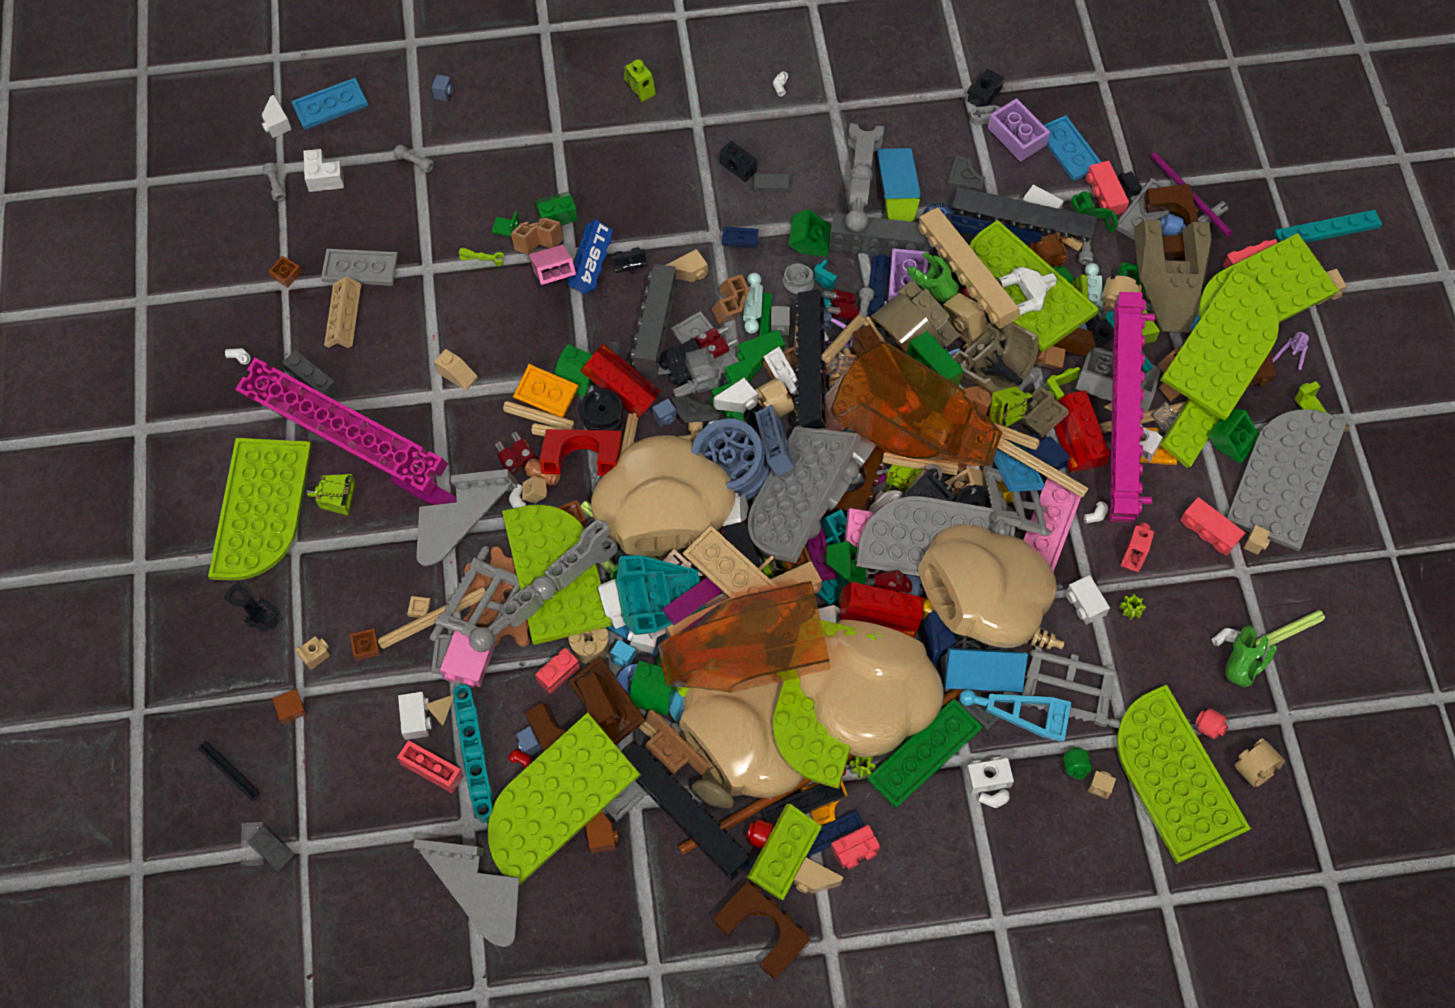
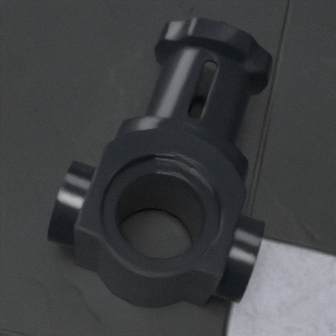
(1101, 331)

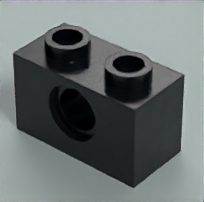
(985, 89)
(738, 161)

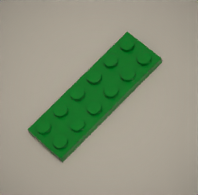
(924, 754)

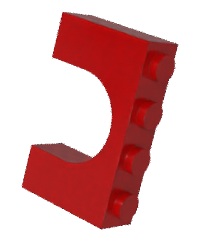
(561, 442)

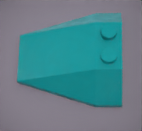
(647, 588)

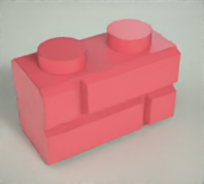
(557, 671)
(855, 847)

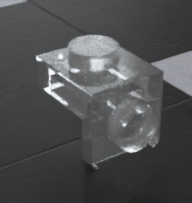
(839, 364)

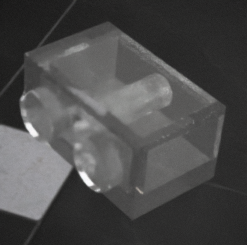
(702, 369)

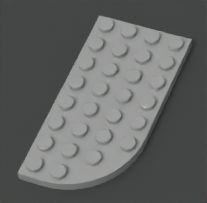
(1287, 475)
(794, 501)
(904, 528)

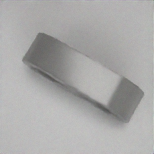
(983, 113)

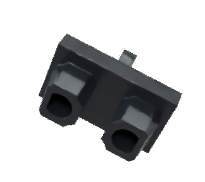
(629, 260)

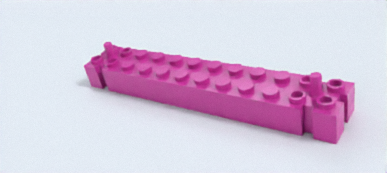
(1126, 409)
(342, 426)

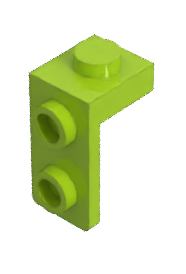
(1053, 382)
(1306, 397)

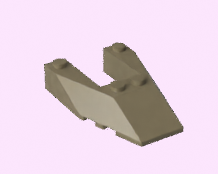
(1173, 285)

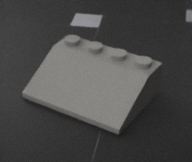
(1098, 377)

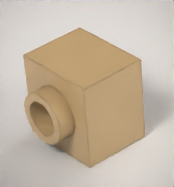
(534, 489)
(1257, 540)
(1102, 784)

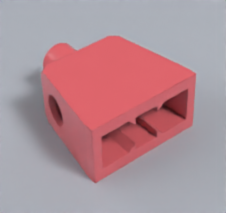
(1140, 541)

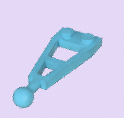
(1056, 718)

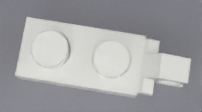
(782, 369)

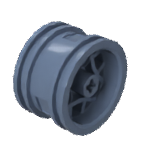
(745, 475)

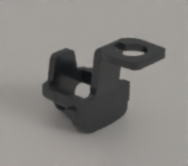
(255, 610)

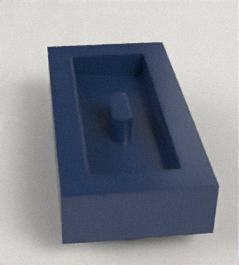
(740, 237)

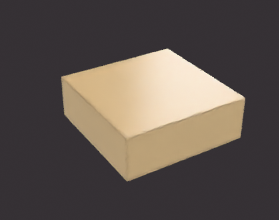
(418, 606)

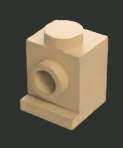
(310, 657)

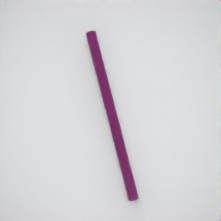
(1197, 200)

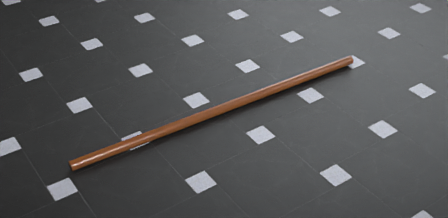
(765, 802)

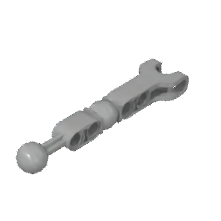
(861, 175)
(858, 458)
(559, 575)

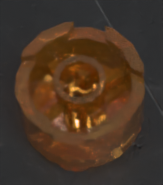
(1051, 250)

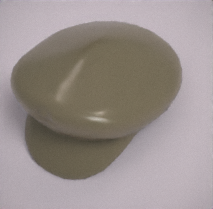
(711, 793)

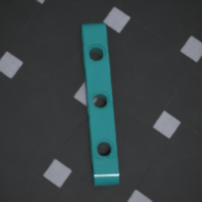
(473, 752)

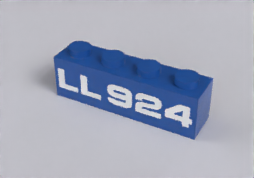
(590, 256)

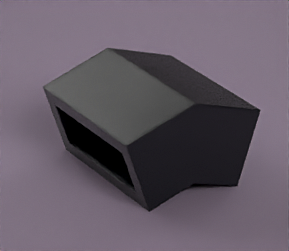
(1129, 184)

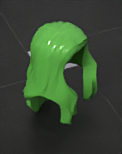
(939, 284)
(1242, 664)

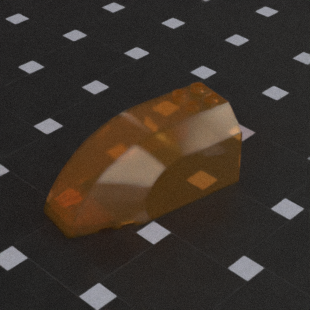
(913, 410)
(749, 642)

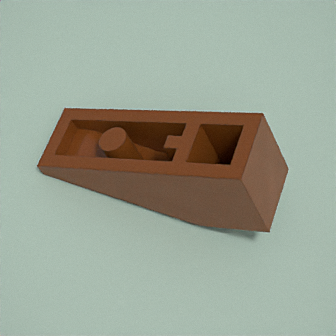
(601, 835)

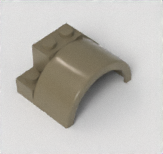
(909, 319)
(1018, 355)

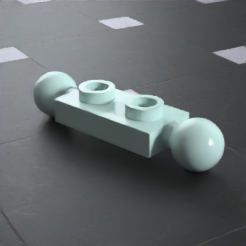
(1094, 285)
(753, 303)

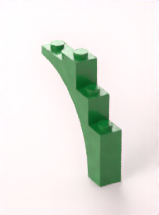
(750, 358)

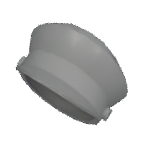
(798, 278)

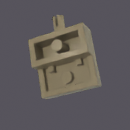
(1043, 412)

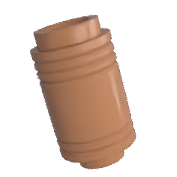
(533, 469)

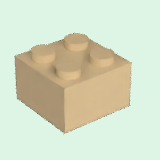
(966, 317)

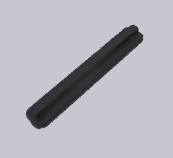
(229, 771)

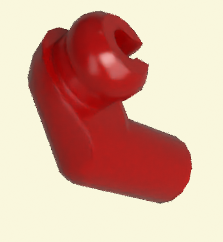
(521, 757)

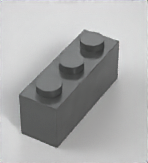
(309, 374)

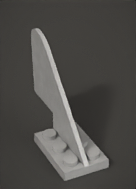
(447, 524)
(485, 898)

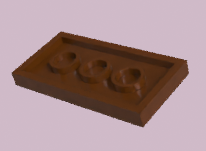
(631, 716)

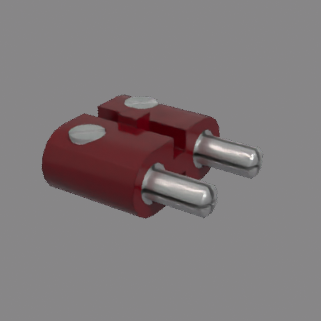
(843, 304)
(715, 343)
(517, 455)
(892, 581)

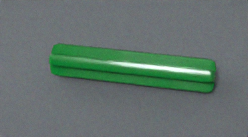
(765, 314)

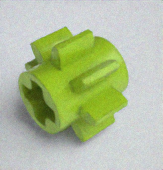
(1137, 605)
(862, 770)

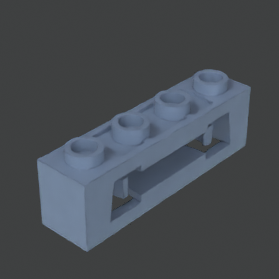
(774, 440)

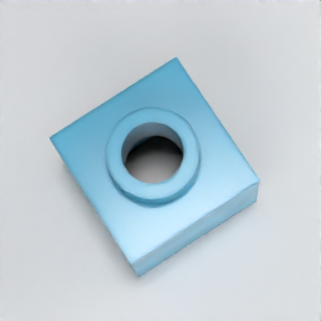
(622, 654)

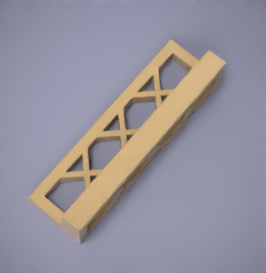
(344, 313)

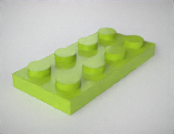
(1189, 432)
(784, 851)

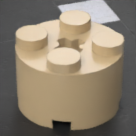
(1117, 285)
(775, 394)
(589, 651)
(1259, 763)

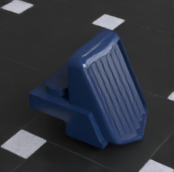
(937, 637)

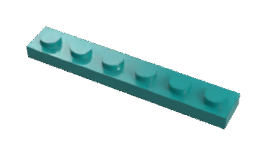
(1332, 227)

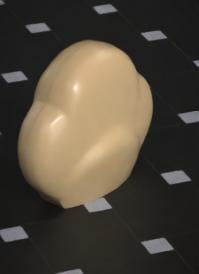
(661, 496)
(987, 584)
(874, 689)
(738, 739)

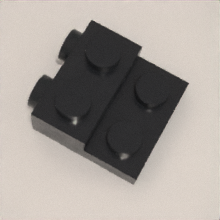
(675, 360)
(929, 486)

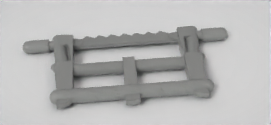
(1002, 518)
(477, 566)
(1101, 716)

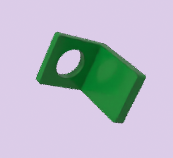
(506, 226)

